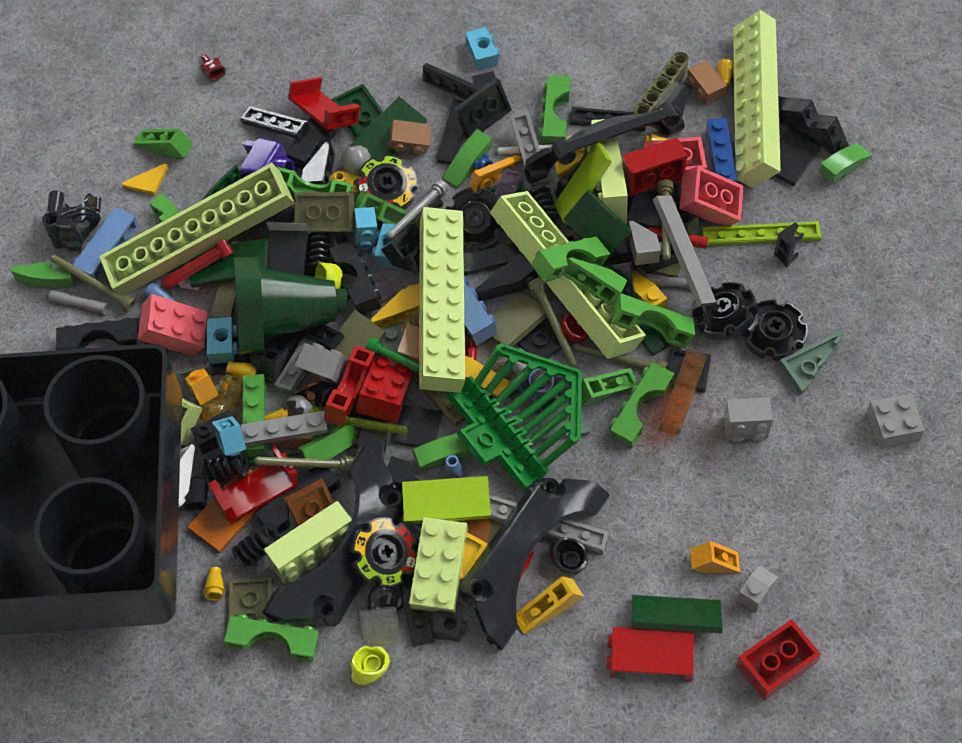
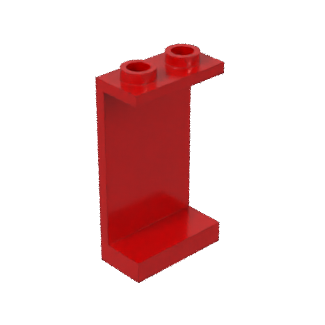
(309, 98)
(255, 489)
(651, 652)

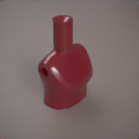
(212, 67)

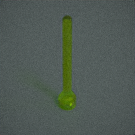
(371, 424)

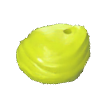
(330, 272)
(369, 665)

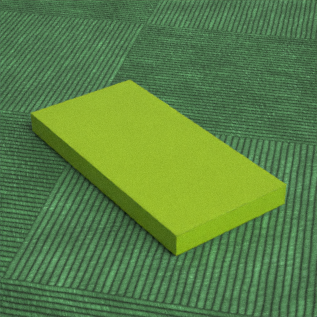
(584, 179)
(446, 499)

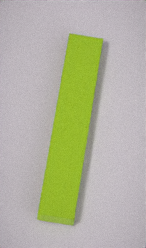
(757, 233)

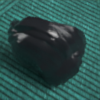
(573, 558)

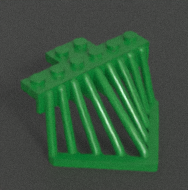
(494, 437)

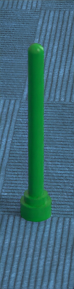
(375, 345)

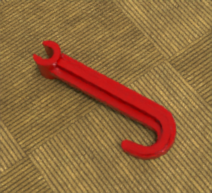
(220, 250)

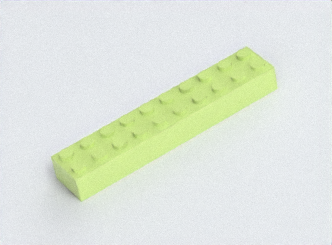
(756, 100)
(196, 229)
(534, 230)
(441, 301)

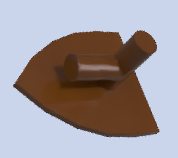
(308, 392)

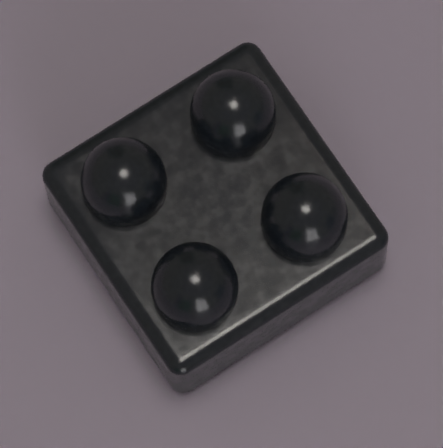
(88, 488)

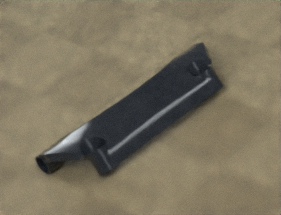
(665, 119)
(502, 561)
(334, 582)

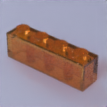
(682, 393)

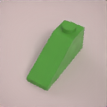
(166, 142)
(595, 279)
(606, 386)

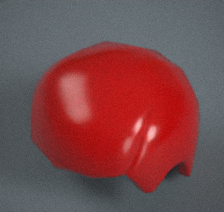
(571, 328)

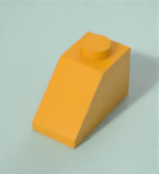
(201, 386)
(714, 559)

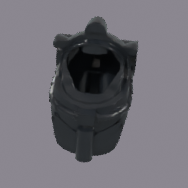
(61, 220)

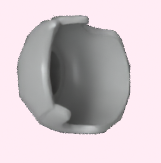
(354, 158)
(298, 405)

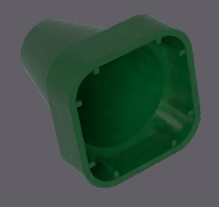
(280, 303)

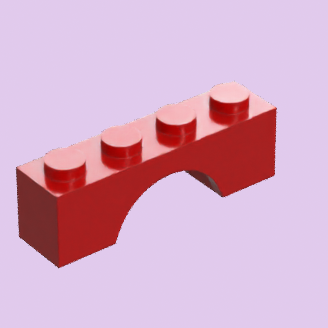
(344, 397)

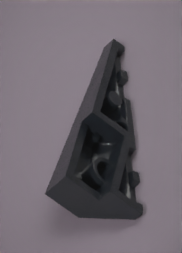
(404, 248)

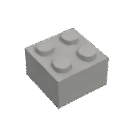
(322, 363)
(747, 419)
(895, 421)

